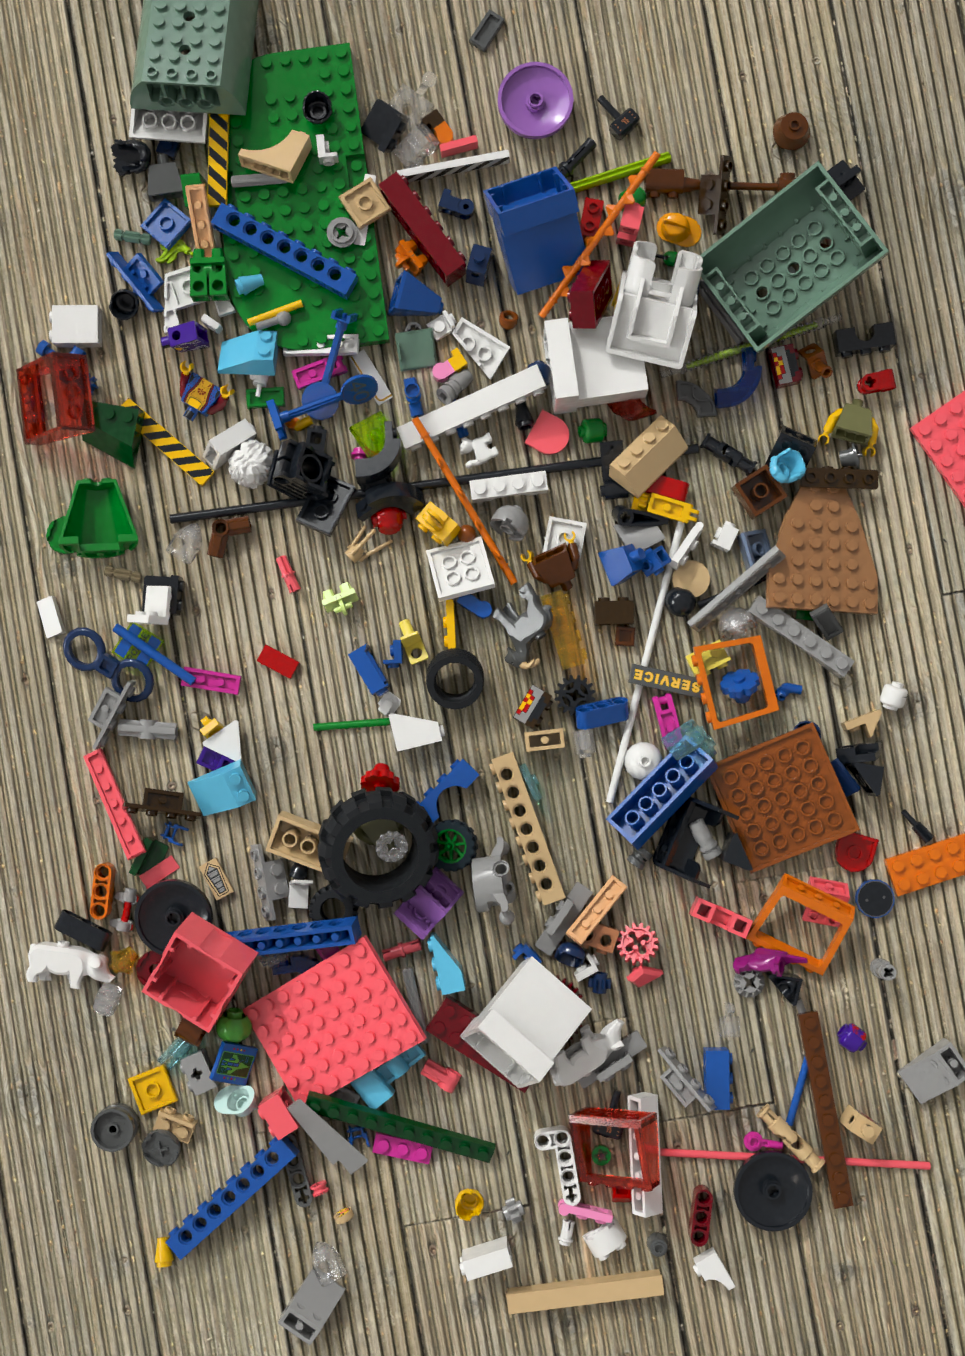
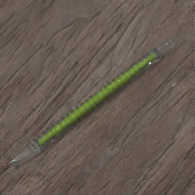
(819, 324)

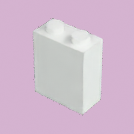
(76, 326)
(486, 1258)

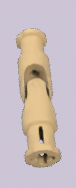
(781, 1129)

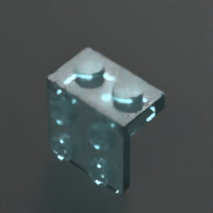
(687, 739)

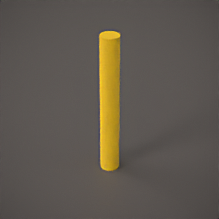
(273, 313)

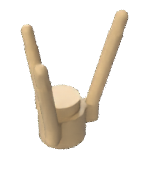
(355, 551)

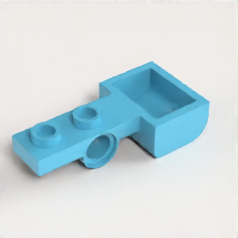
(375, 1085)

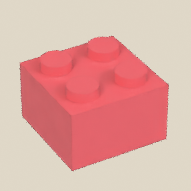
(274, 1110)

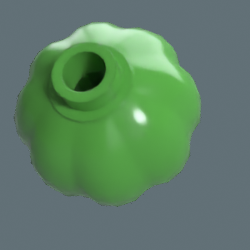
(233, 1026)

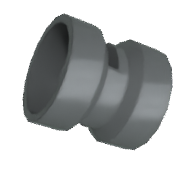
(639, 858)

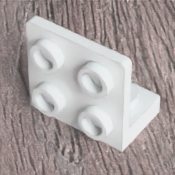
(156, 607)

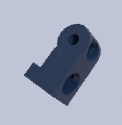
(455, 206)

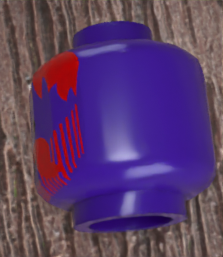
(852, 1037)

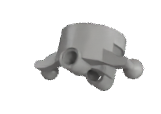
(492, 881)

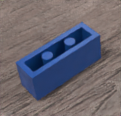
(717, 1076)

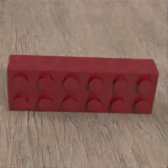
(423, 229)
(450, 1022)

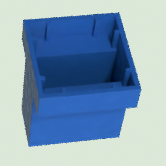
(536, 228)

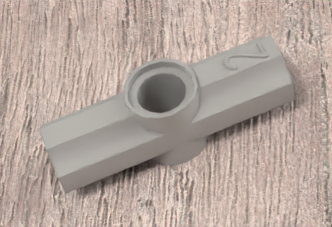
(147, 729)

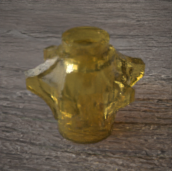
(123, 960)

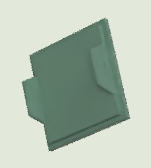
(416, 349)

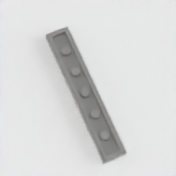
(736, 589)

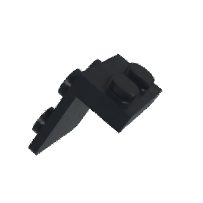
(384, 125)
(177, 587)

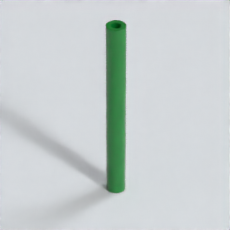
(351, 724)

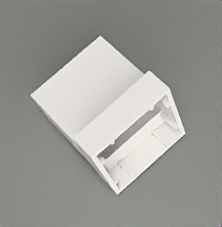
(584, 370)
(526, 1024)

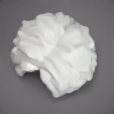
(251, 464)

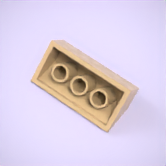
(648, 457)
(298, 840)

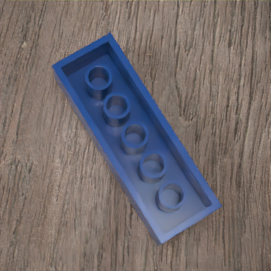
(660, 795)

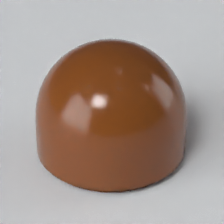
(505, 323)
(466, 533)

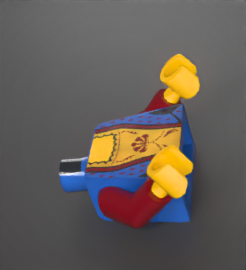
(201, 394)

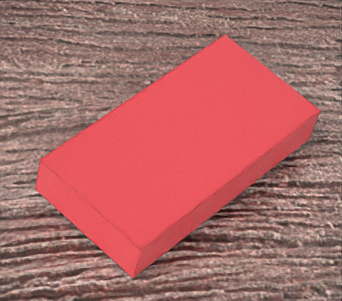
(458, 146)

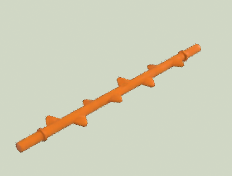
(605, 230)
(464, 500)

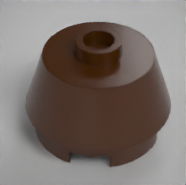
(791, 131)

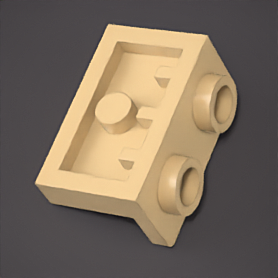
(179, 1124)

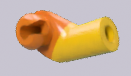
(298, 425)

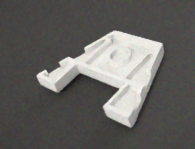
(178, 297)

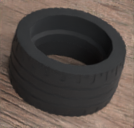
(448, 700)

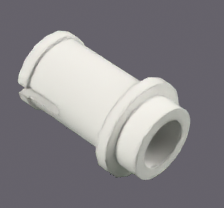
(566, 1232)

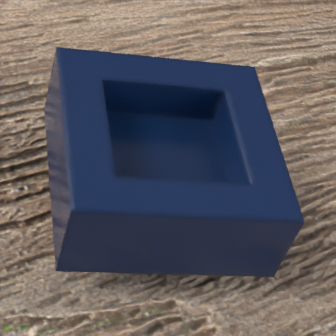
(168, 147)

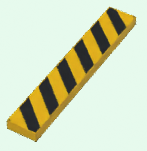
(218, 159)
(173, 448)

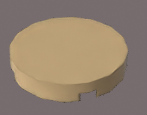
(692, 576)

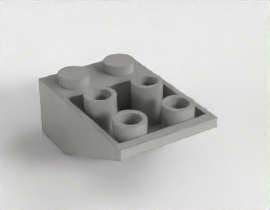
(934, 1071)
(310, 1308)

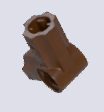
(219, 541)

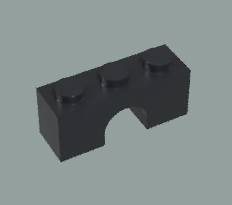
(847, 343)

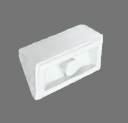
(51, 617)

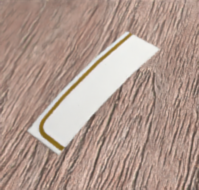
(365, 366)

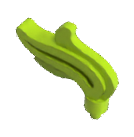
(171, 255)

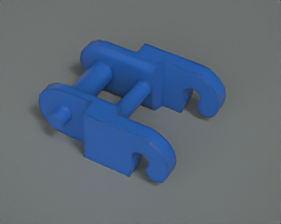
(171, 839)
(364, 1134)

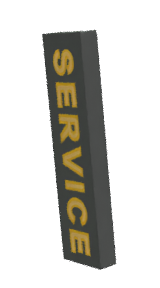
(664, 680)

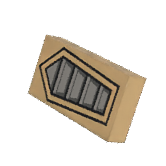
(216, 878)

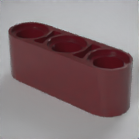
(703, 1224)

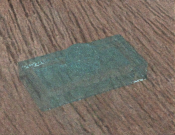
(531, 781)

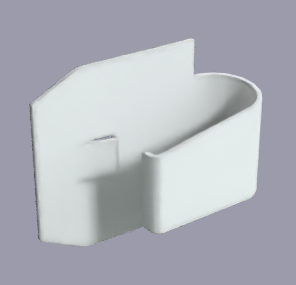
(388, 703)

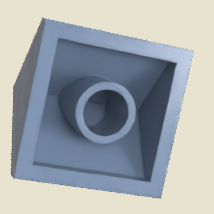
(753, 546)

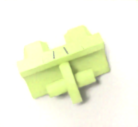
(340, 601)

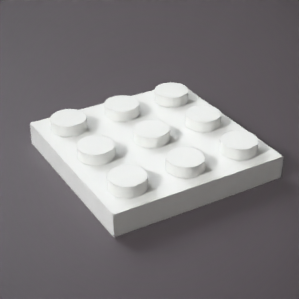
(460, 569)

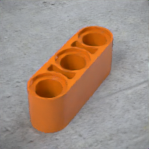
(98, 899)

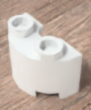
(605, 1239)

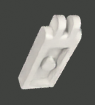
(688, 544)

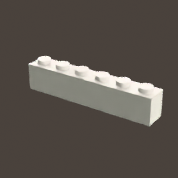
(644, 1203)

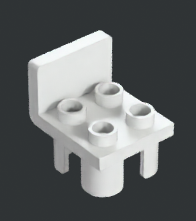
(654, 314)

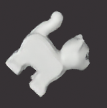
(481, 451)

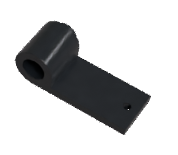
(609, 452)

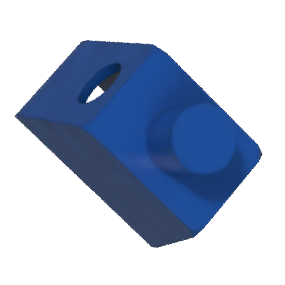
(622, 563)

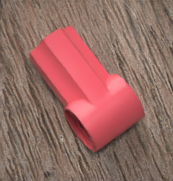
(444, 1077)

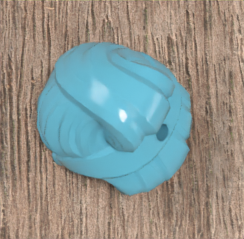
(787, 466)

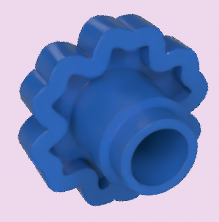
(740, 684)

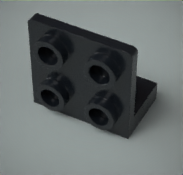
(796, 441)

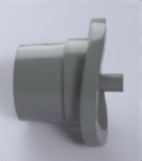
(850, 456)

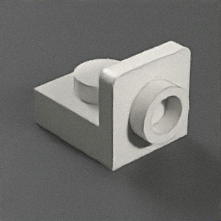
(325, 156)
(442, 325)
(585, 970)

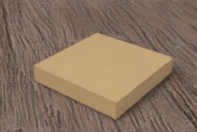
(365, 203)

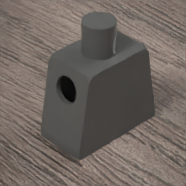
(164, 180)

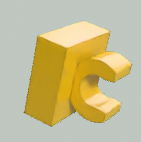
(641, 502)
(210, 727)

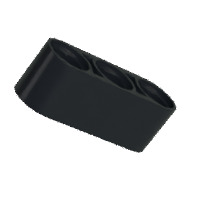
(83, 930)

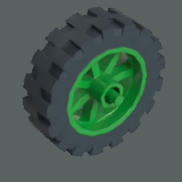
(470, 843)

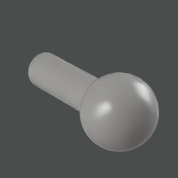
(283, 318)

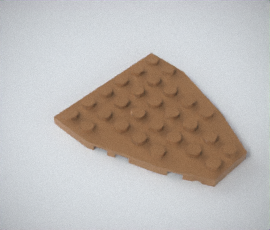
(824, 556)

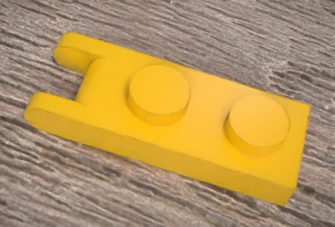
(449, 623)

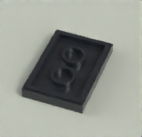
(326, 513)

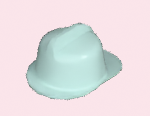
(236, 1100)

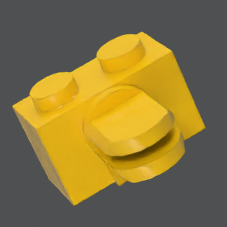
(438, 523)

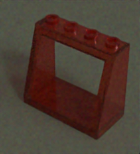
(70, 393)
(646, 1139)

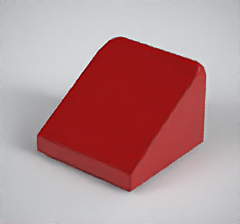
(621, 1195)

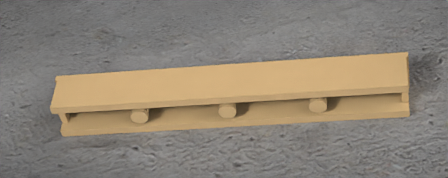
(584, 1291)

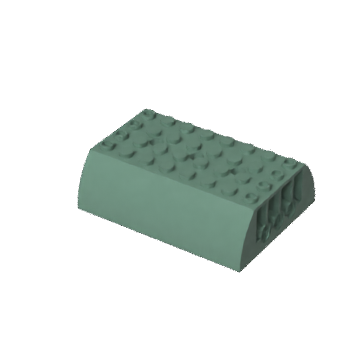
(216, 69)
(787, 233)

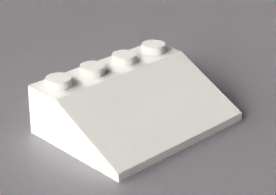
(169, 126)

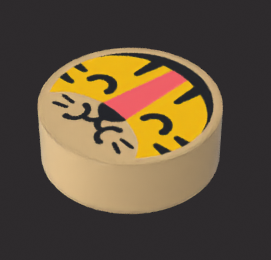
(343, 1215)

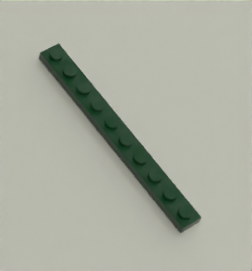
(400, 1127)

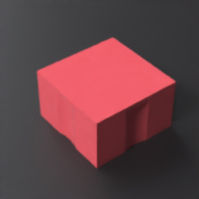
(200, 971)

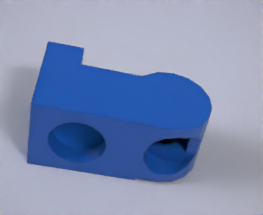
(479, 608)

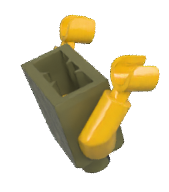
(853, 425)

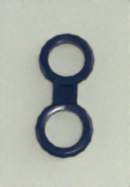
(107, 664)

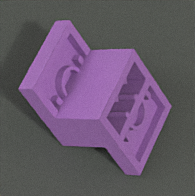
(429, 904)

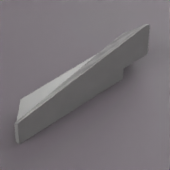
(326, 1138)

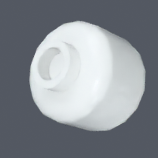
(893, 696)

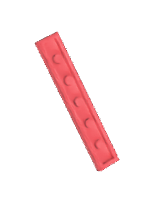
(113, 801)

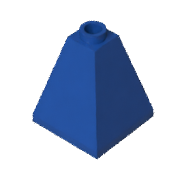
(413, 298)

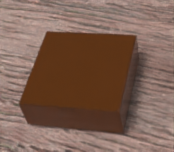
(625, 636)

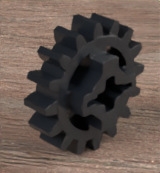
(576, 686)

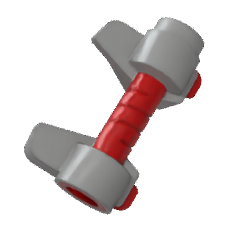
(129, 898)

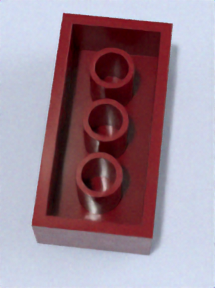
(590, 295)

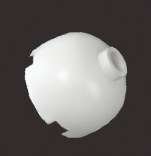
(642, 759)

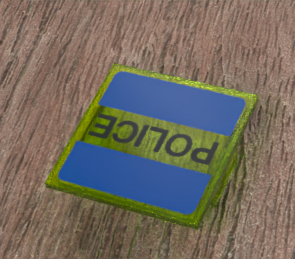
(127, 651)

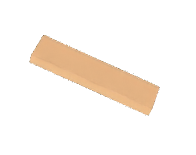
(200, 218)
(596, 910)

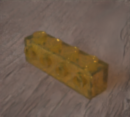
(563, 630)

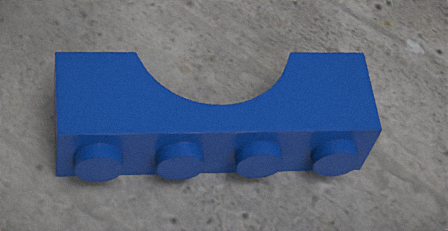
(461, 775)

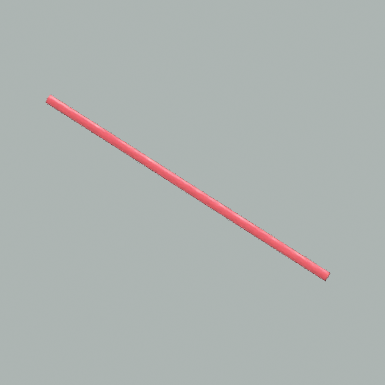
(744, 1156)

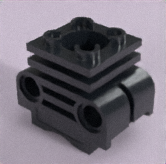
(300, 471)

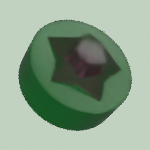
(601, 1155)

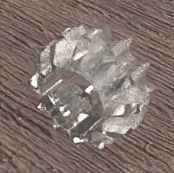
(107, 999)

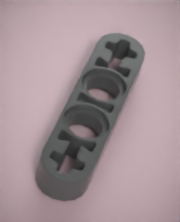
(295, 1169)

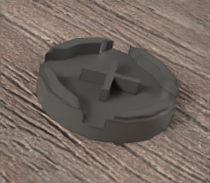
(161, 1147)

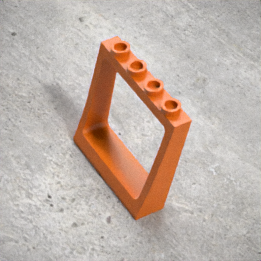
(763, 673)
(813, 899)

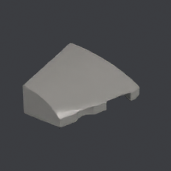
(639, 536)

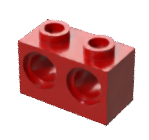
(591, 217)

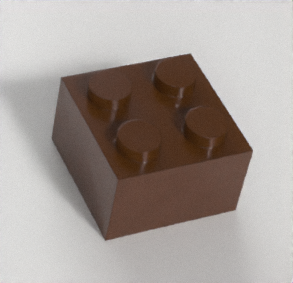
(759, 492)

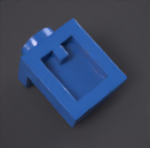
(397, 651)
(527, 950)

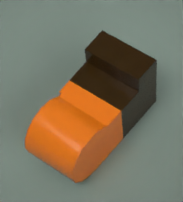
(438, 126)

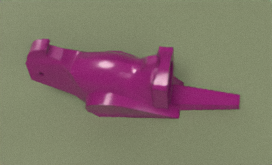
(766, 960)

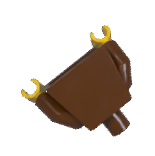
(555, 565)

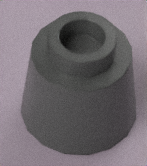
(657, 1244)

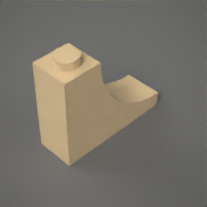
(281, 160)

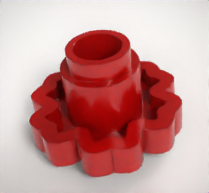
(380, 777)

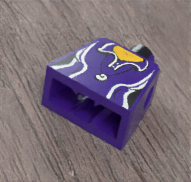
(186, 337)

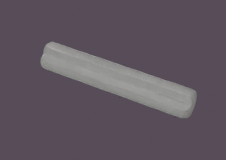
(254, 180)

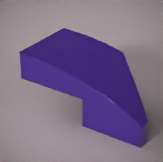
(212, 759)

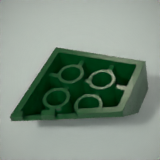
(116, 431)

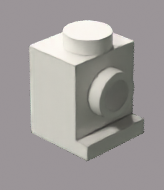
(725, 536)

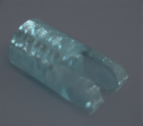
(177, 1050)

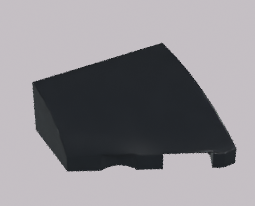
(859, 752)

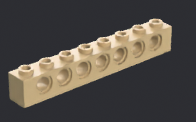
(555, 891)

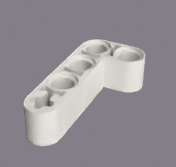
(563, 1164)

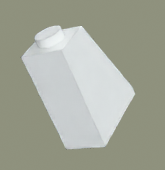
(224, 444)
(414, 732)

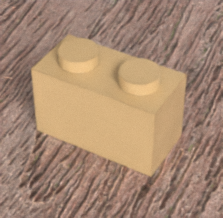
(544, 739)

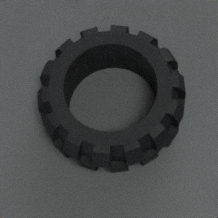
(387, 887)

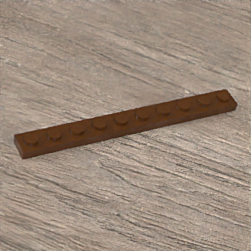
(825, 1109)

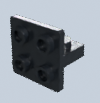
(847, 179)

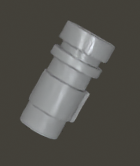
(456, 384)
(704, 838)
(882, 969)

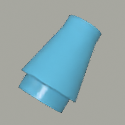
(246, 284)

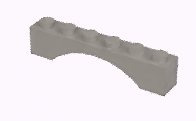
(805, 639)

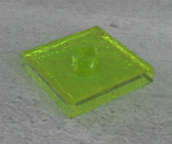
(370, 434)

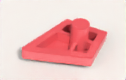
(642, 975)

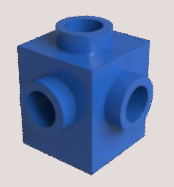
(655, 561)

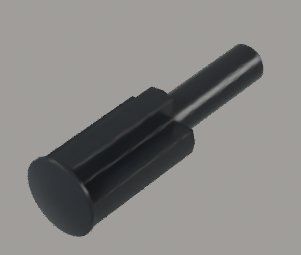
(918, 827)

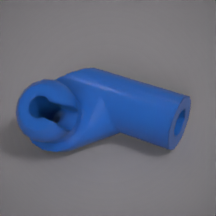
(787, 688)

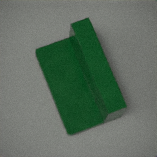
(155, 854)

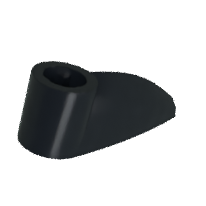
(636, 517)

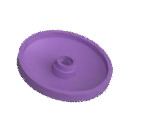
(535, 100)

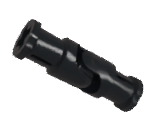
(731, 456)

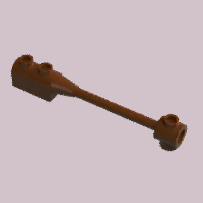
(674, 183)

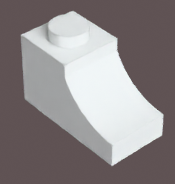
(711, 1268)

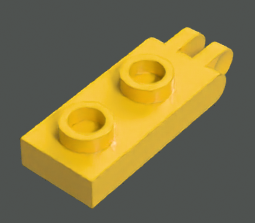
(671, 508)

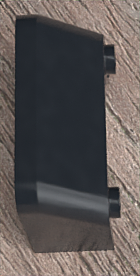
(677, 843)

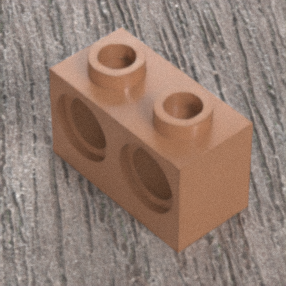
(597, 933)

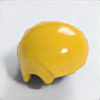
(469, 1204)

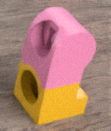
(445, 370)

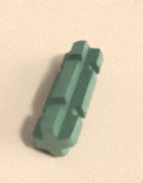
(133, 237)

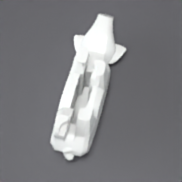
(66, 960)
(587, 1054)

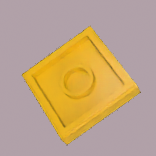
(153, 1089)

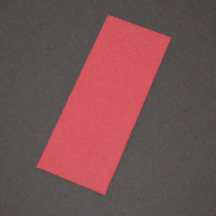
(159, 871)

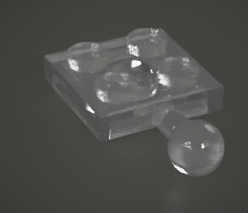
(407, 97)

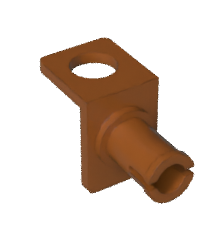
(816, 361)

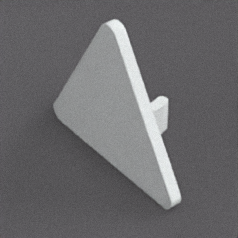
(226, 741)

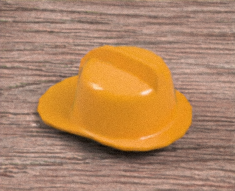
(679, 229)

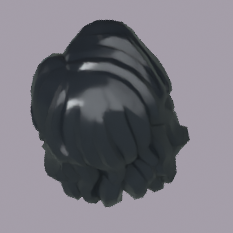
(131, 156)

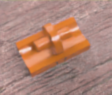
(407, 258)

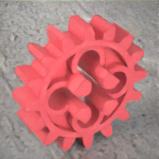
(648, 946)

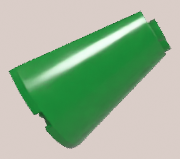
(97, 521)

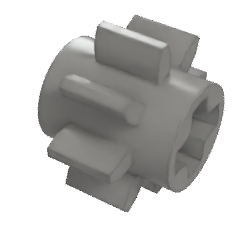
(513, 1210)

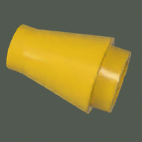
(163, 1254)

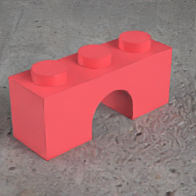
(630, 224)
(720, 917)

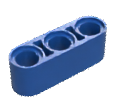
(602, 713)

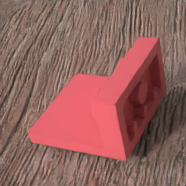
(837, 889)

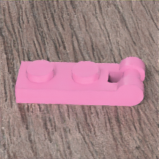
(586, 1211)

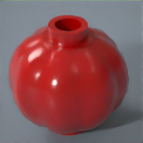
(389, 520)

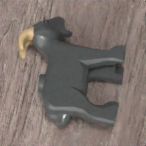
(524, 628)

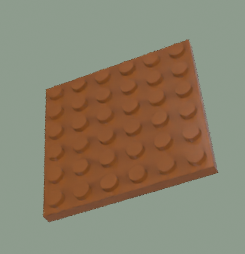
(783, 797)

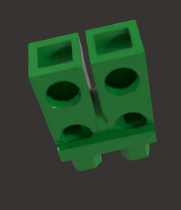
(208, 276)

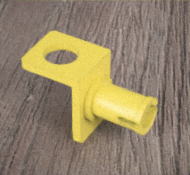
(412, 640)

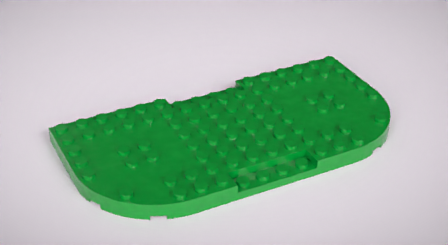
(307, 205)

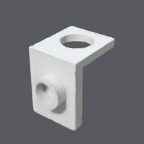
(298, 893)

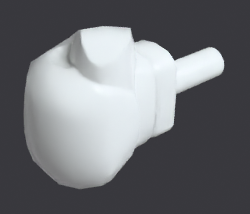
(259, 381)

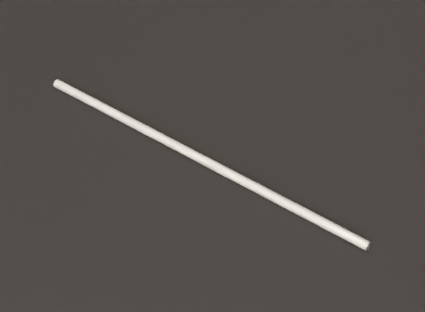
(645, 662)

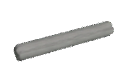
(720, 312)
(414, 1000)

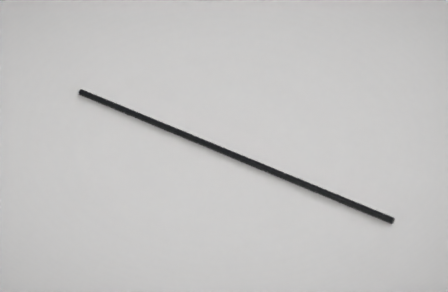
(421, 485)

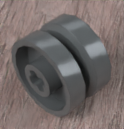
(114, 1127)

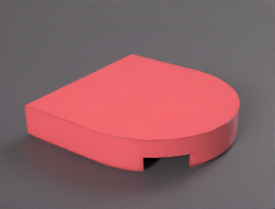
(548, 434)

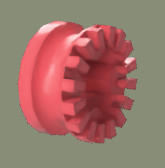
(319, 1187)

